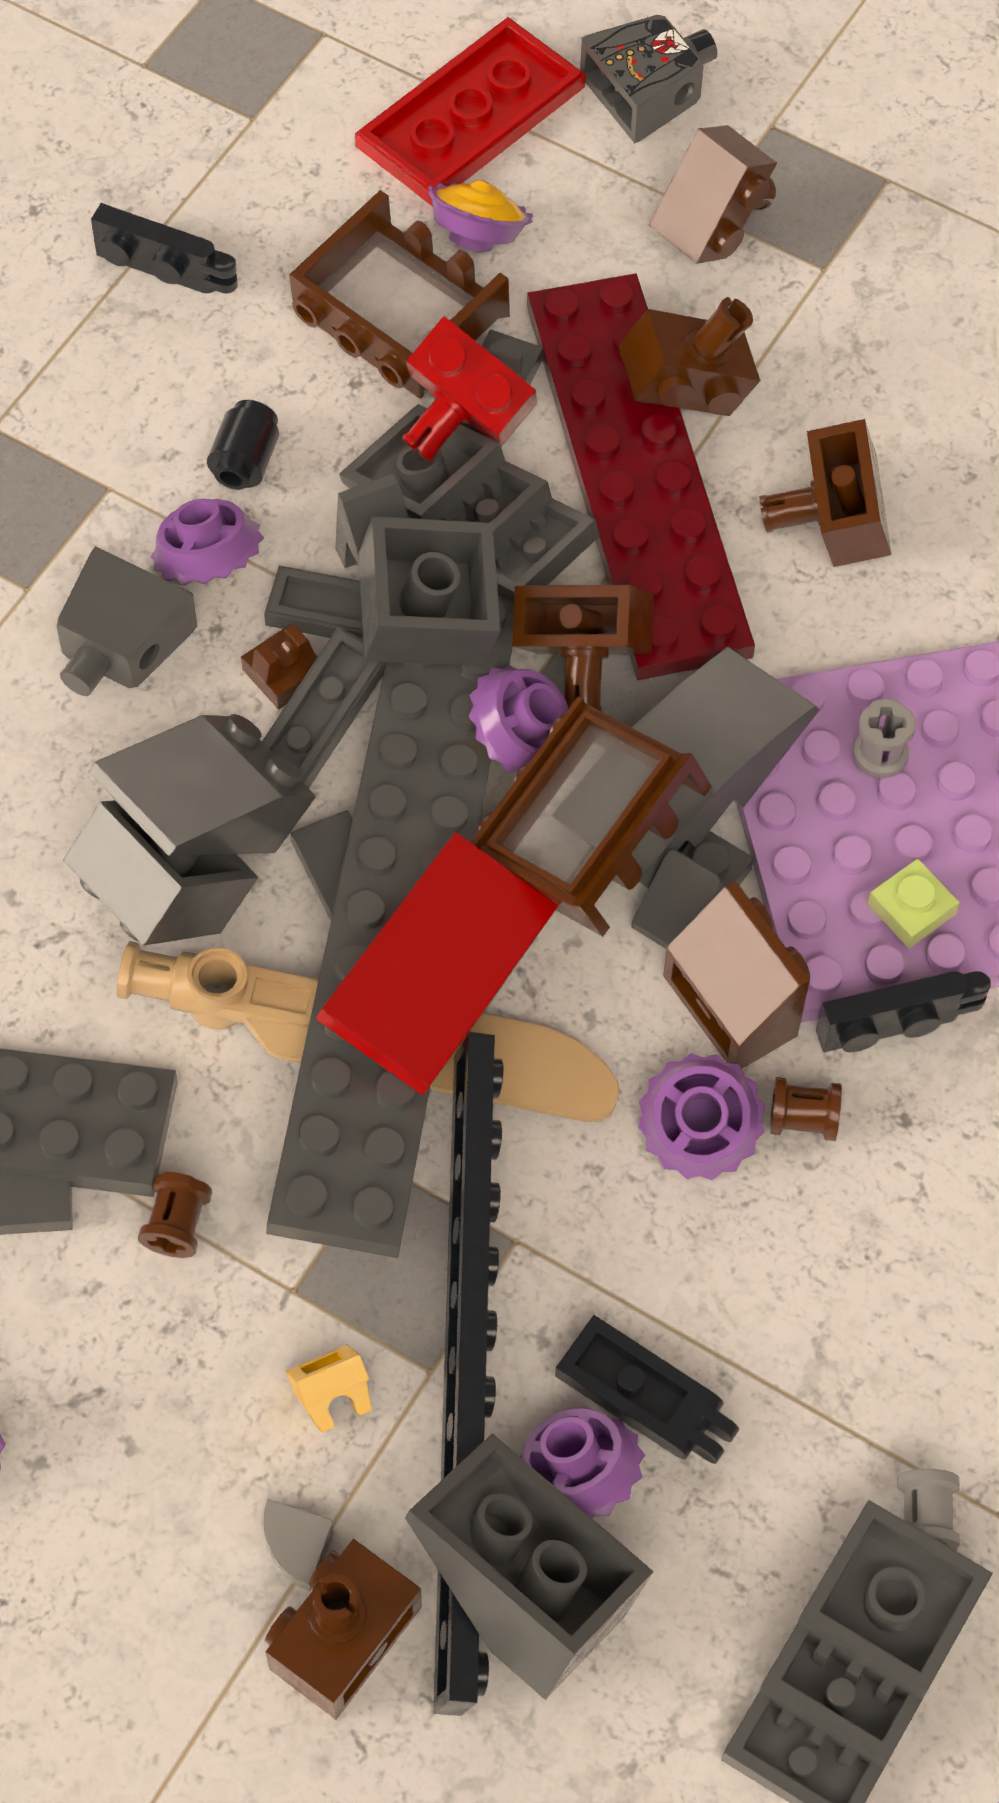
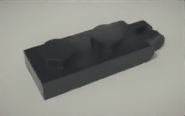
(162, 251)
(904, 1009)
(645, 1392)

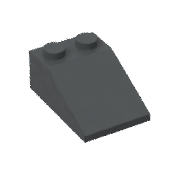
(207, 788)
(526, 1564)

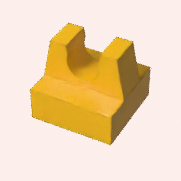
(327, 1377)

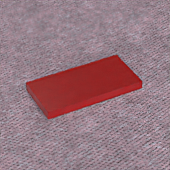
(470, 109)
(437, 963)

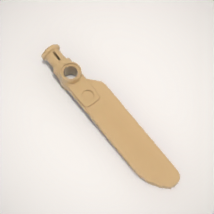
(541, 1065)

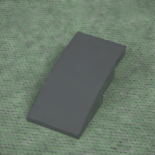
(475, 484)
(738, 731)
(857, 1663)

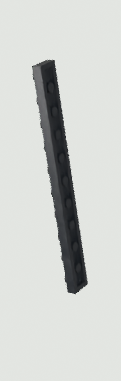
(469, 1334)

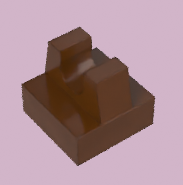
(280, 664)

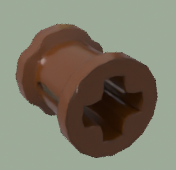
(805, 1108)
(175, 1215)

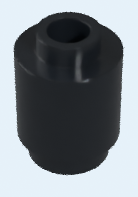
(244, 445)

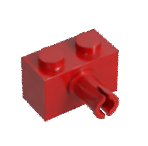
(467, 388)

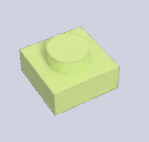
(913, 903)

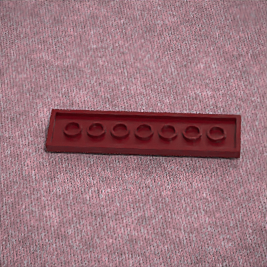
(638, 477)

